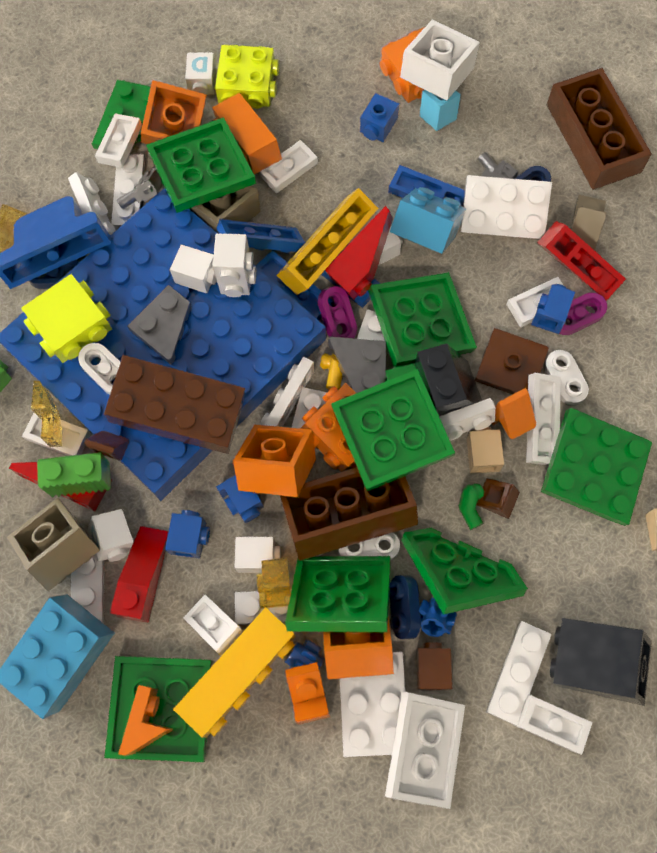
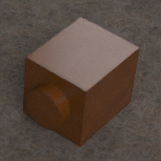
(434, 667)

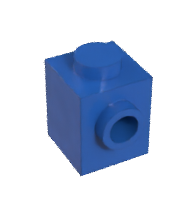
(379, 118)
(187, 534)

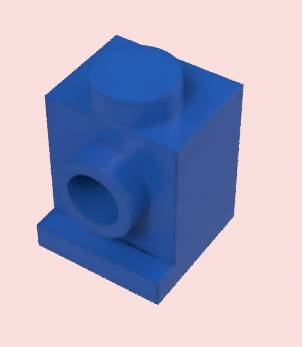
(553, 308)
(240, 502)

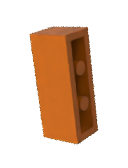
(250, 132)

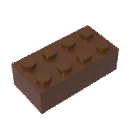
(598, 128)
(175, 404)
(342, 512)

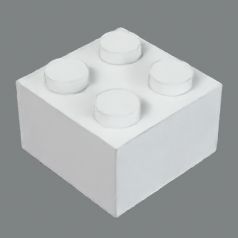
(439, 59)

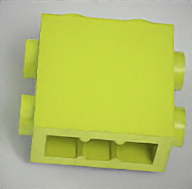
(247, 72)
(67, 318)

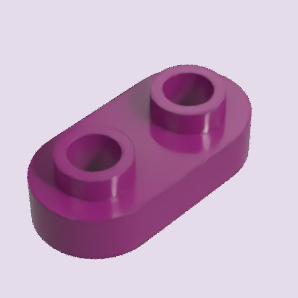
(339, 313)
(580, 317)

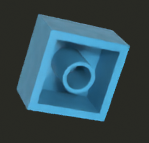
(428, 219)

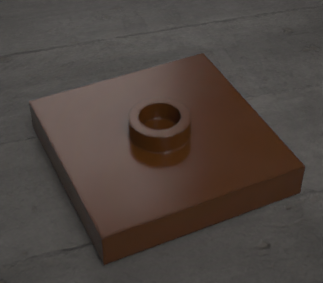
(510, 361)

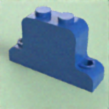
(50, 240)

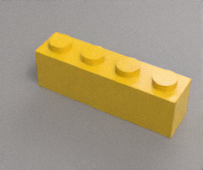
(327, 242)
(235, 673)

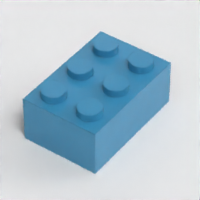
(54, 655)

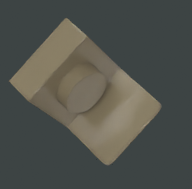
(588, 219)

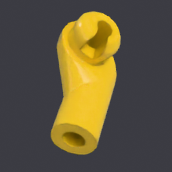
(334, 376)

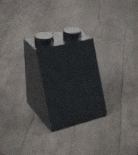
(447, 378)
(602, 660)

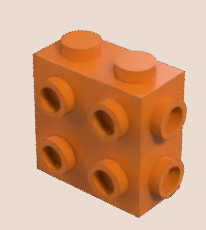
(392, 63)
(327, 432)

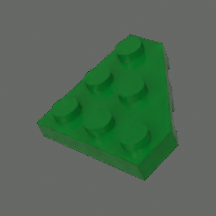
(126, 99)
(459, 573)

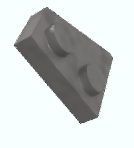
(162, 323)
(360, 361)

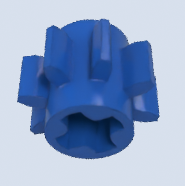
(433, 621)
(304, 654)

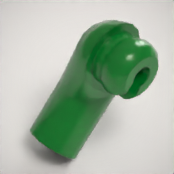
(468, 502)

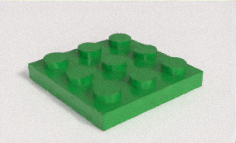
(200, 164)
(420, 316)
(392, 429)
(596, 467)
(340, 594)
(173, 680)

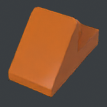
(515, 414)
(307, 693)
(138, 730)

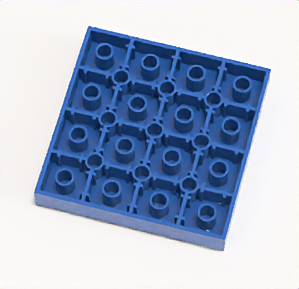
(226, 338)

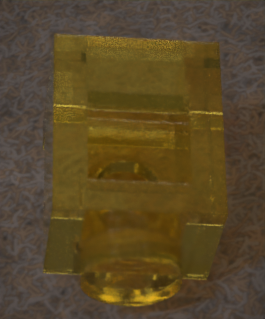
(274, 583)

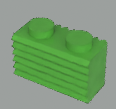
(74, 474)

